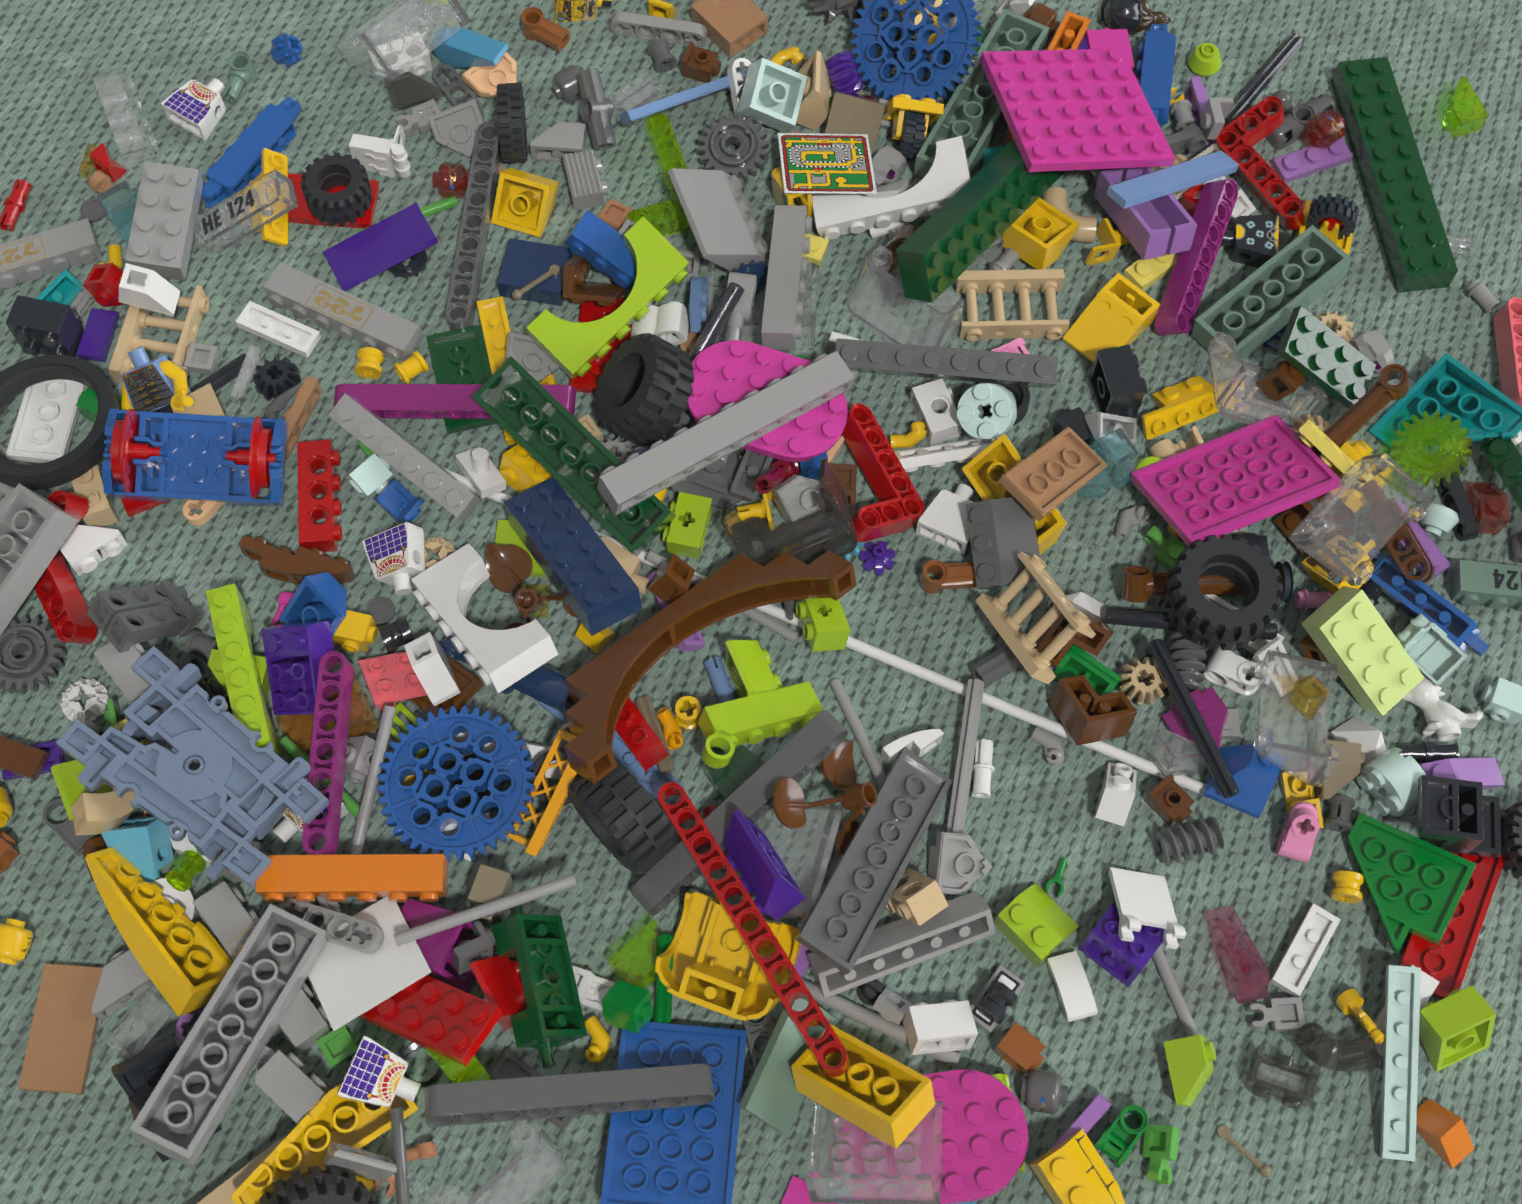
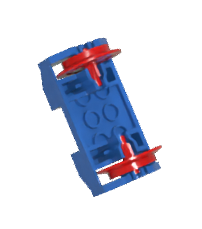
(194, 457)

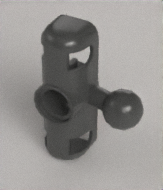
(1297, 117)

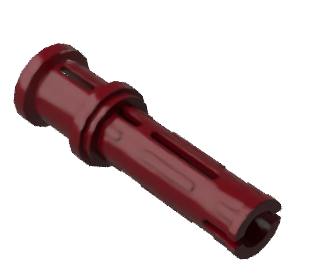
(776, 475)

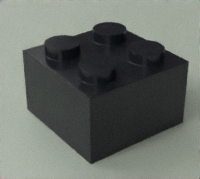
(44, 327)
(1117, 381)

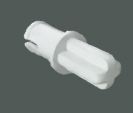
(983, 768)

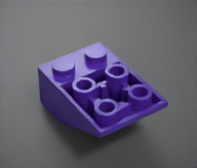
(293, 663)

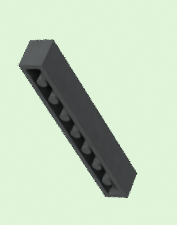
(948, 363)

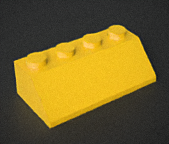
(985, 473)

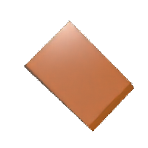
(1443, 1132)

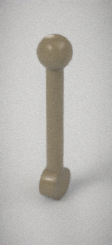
(554, 270)
(1224, 1133)

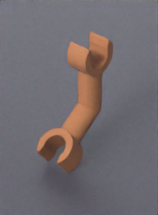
(421, 1151)

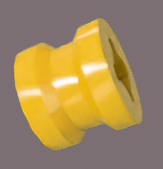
(369, 363)
(1347, 887)

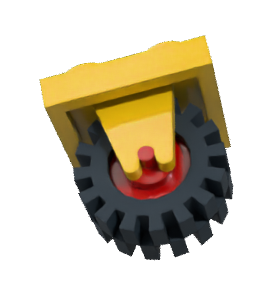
(911, 122)
(1333, 218)

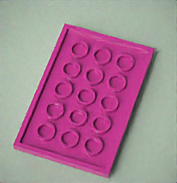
(1234, 480)

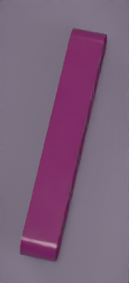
(1194, 266)
(324, 741)

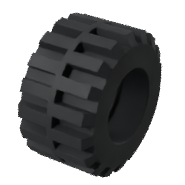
(335, 172)

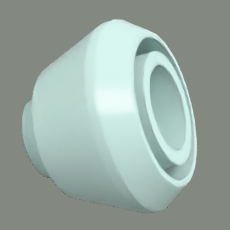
(1439, 520)

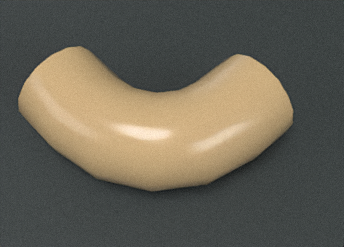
(1087, 225)

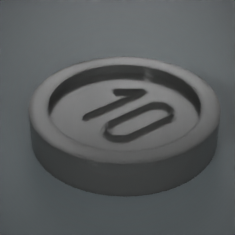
(92, 210)
(381, 610)

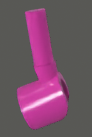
(283, 600)

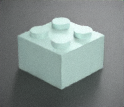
(772, 94)

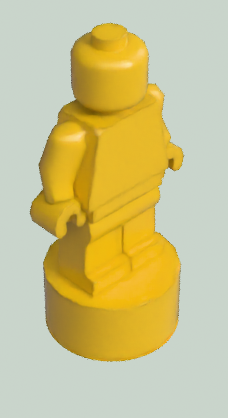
(1350, 1003)

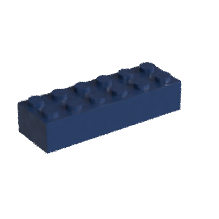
(573, 556)

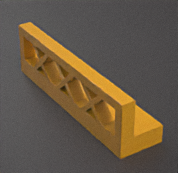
(556, 800)

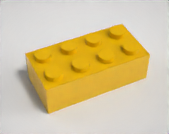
(872, 1092)

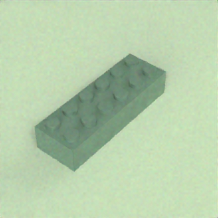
(1267, 297)

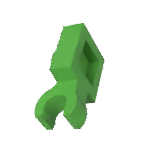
(1167, 549)
(1159, 1147)

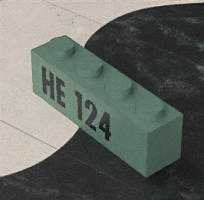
(1487, 584)

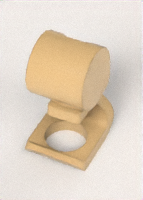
(1165, 448)

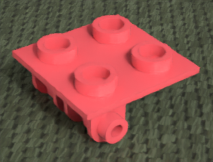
(391, 679)

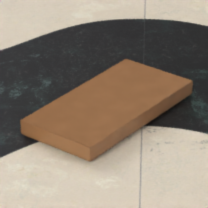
(1053, 473)
(62, 1031)

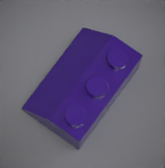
(760, 867)

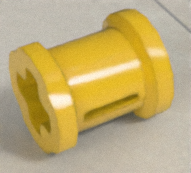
(411, 367)
(693, 705)

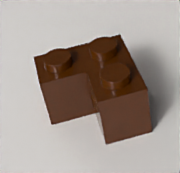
(1091, 645)
(1091, 716)

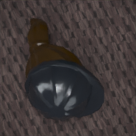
(1130, 15)

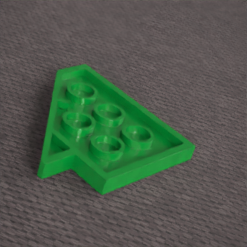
(1408, 880)

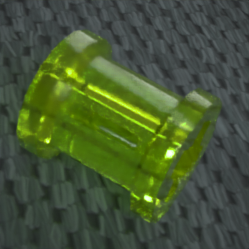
(185, 870)

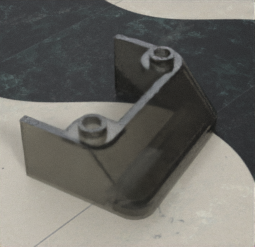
(804, 538)

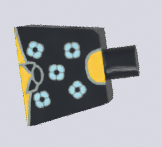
(1253, 239)

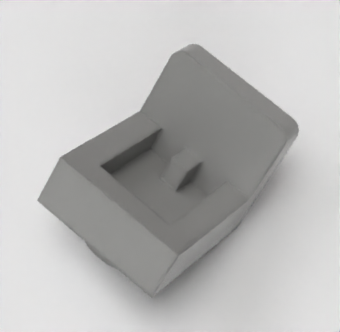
(1214, 114)

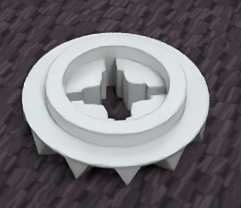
(94, 707)

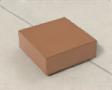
(614, 214)

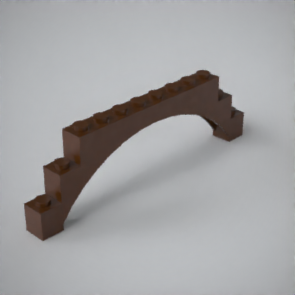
(737, 586)

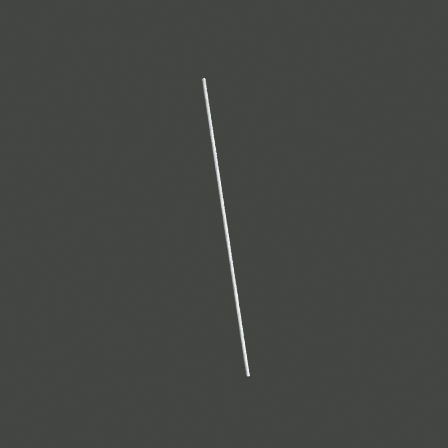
(938, 679)

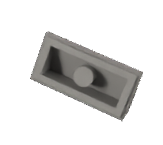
(1103, 424)
(359, 1162)

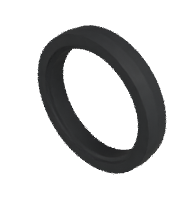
(89, 451)

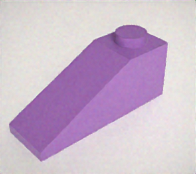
(1468, 769)

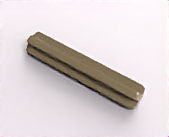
(647, 710)

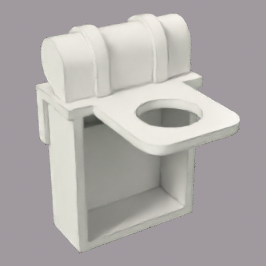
(382, 154)

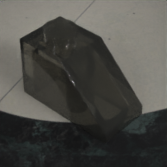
(410, 91)

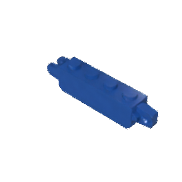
(1157, 69)
(243, 160)
(1418, 598)

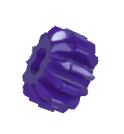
(844, 73)

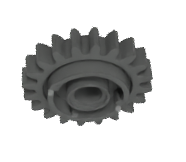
(729, 132)
(40, 661)

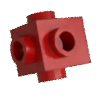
(104, 284)

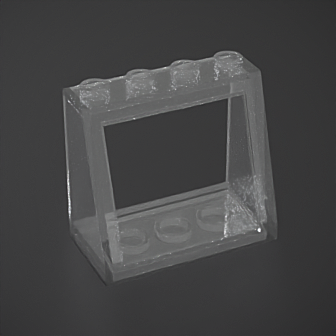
(401, 36)

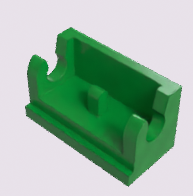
(1079, 663)

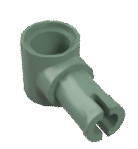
(240, 74)

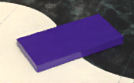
(380, 247)

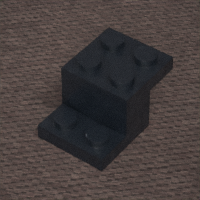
(1459, 816)
(142, 1072)

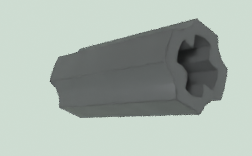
(995, 666)

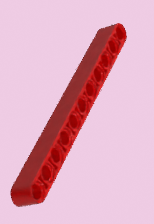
(755, 939)

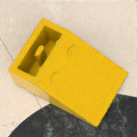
(1112, 318)

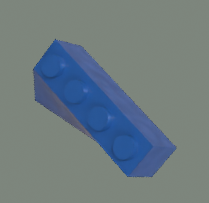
(603, 249)

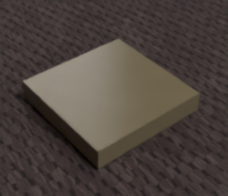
(855, 116)

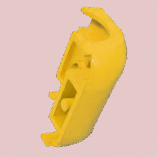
(715, 965)

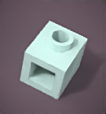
(369, 475)
(1503, 701)

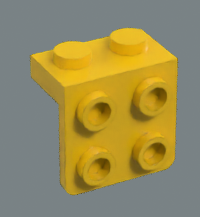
(522, 469)

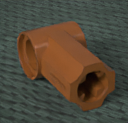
(539, 28)
(950, 576)

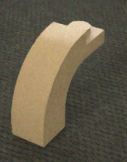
(100, 812)

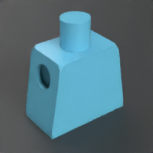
(143, 843)

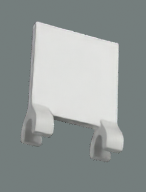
(1144, 901)

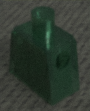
(731, 777)

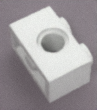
(932, 397)

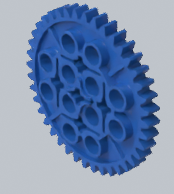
(909, 76)
(474, 832)

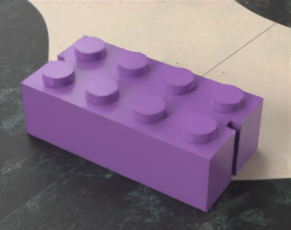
(1150, 226)

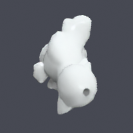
(1440, 716)

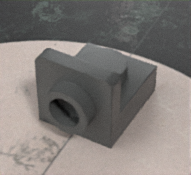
(473, 950)

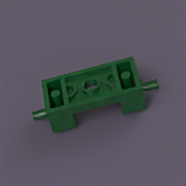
(553, 1007)

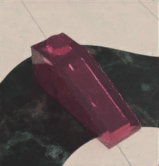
(1237, 955)

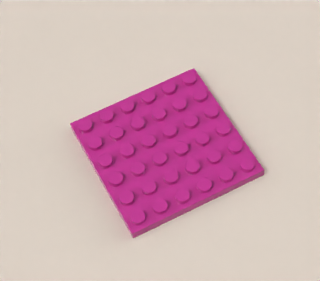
(1076, 109)

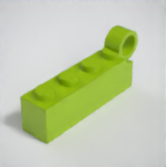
(754, 719)

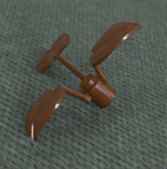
(508, 568)
(840, 770)

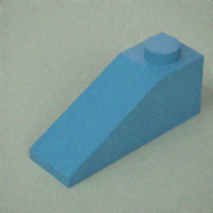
(470, 50)

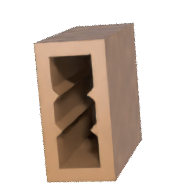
(730, 23)

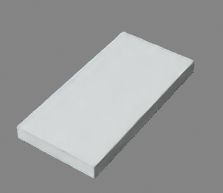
(45, 421)

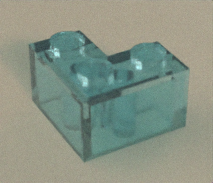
(119, 208)
(1121, 459)

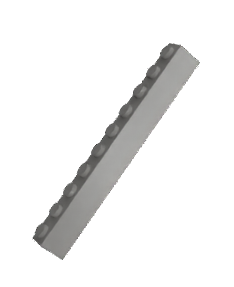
(724, 432)

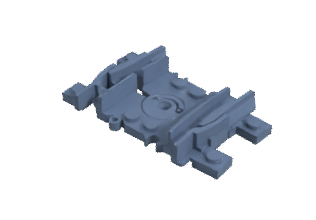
(198, 799)

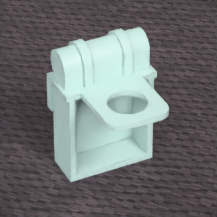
(1430, 649)

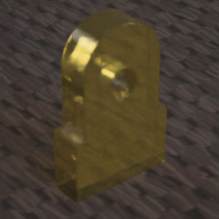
(87, 167)

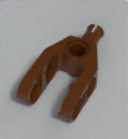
(1412, 556)

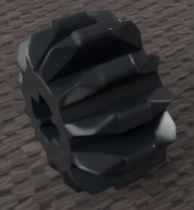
(275, 377)

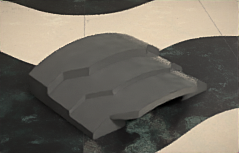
(732, 482)

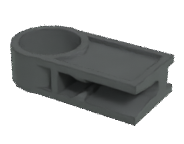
(66, 829)

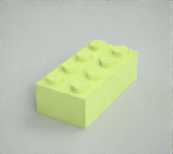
(1363, 649)

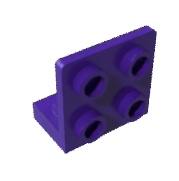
(1120, 957)

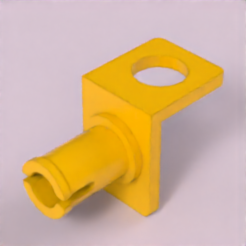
(1110, 243)
(758, 509)

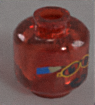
(1325, 129)
(451, 180)

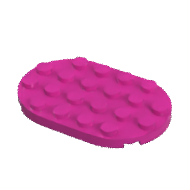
(738, 367)
(981, 1135)

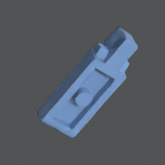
(698, 303)

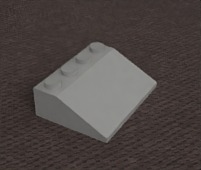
(720, 217)

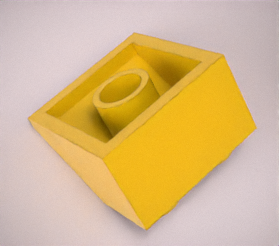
(524, 201)
(1040, 234)

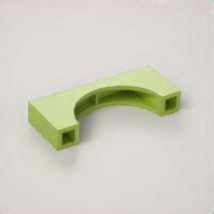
(578, 344)
(233, 635)

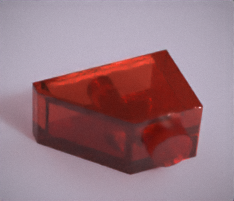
(1489, 506)

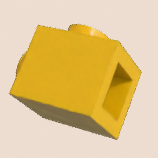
(356, 632)

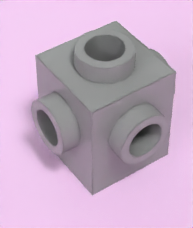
(359, 758)

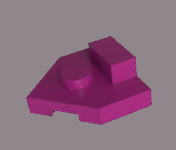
(1211, 709)

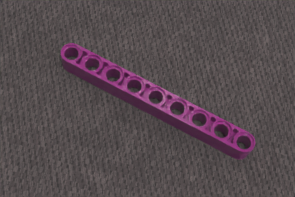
(432, 400)

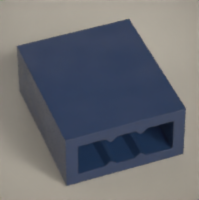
(526, 262)

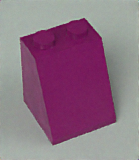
(439, 946)

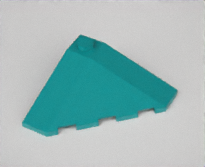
(1457, 391)

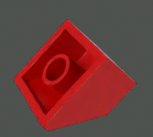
(501, 985)

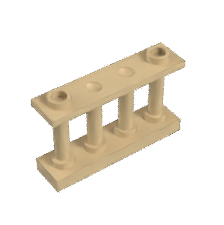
(1010, 281)
(139, 318)
(1009, 625)

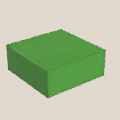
(337, 1046)

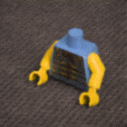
(154, 384)

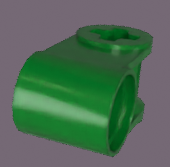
(1118, 1139)

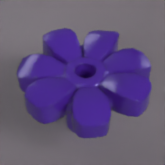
(877, 558)

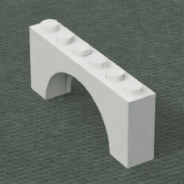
(854, 213)
(498, 654)

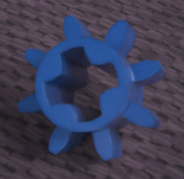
(286, 49)

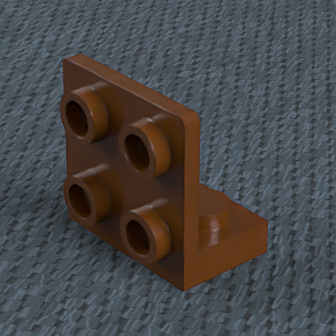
(580, 291)

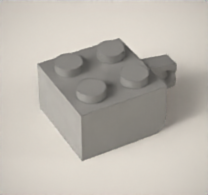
(287, 1083)

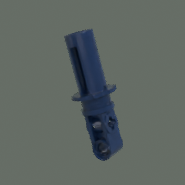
(541, 684)

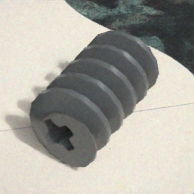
(1187, 660)
(1189, 838)

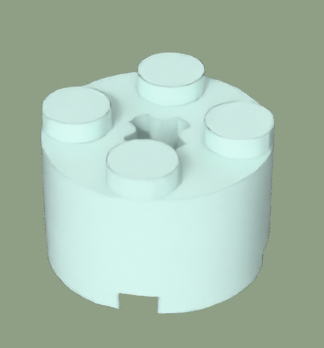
(971, 412)
(1392, 782)

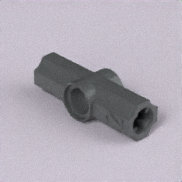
(596, 109)

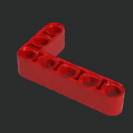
(1248, 171)
(899, 501)
(58, 589)

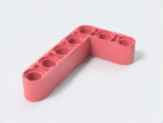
(1509, 348)

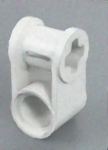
(1230, 671)

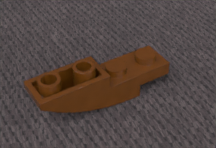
(291, 567)

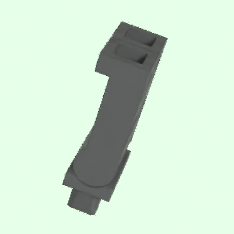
(143, 614)

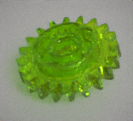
(1432, 431)

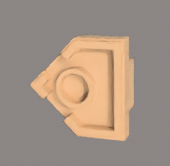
(484, 79)

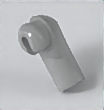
(1130, 518)
(1052, 745)

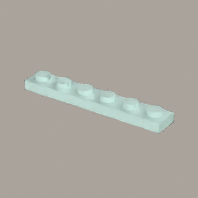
(1400, 1063)

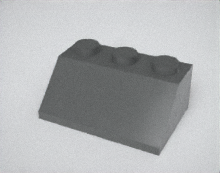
(997, 536)

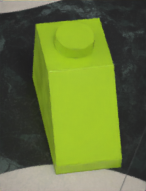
(1189, 1066)

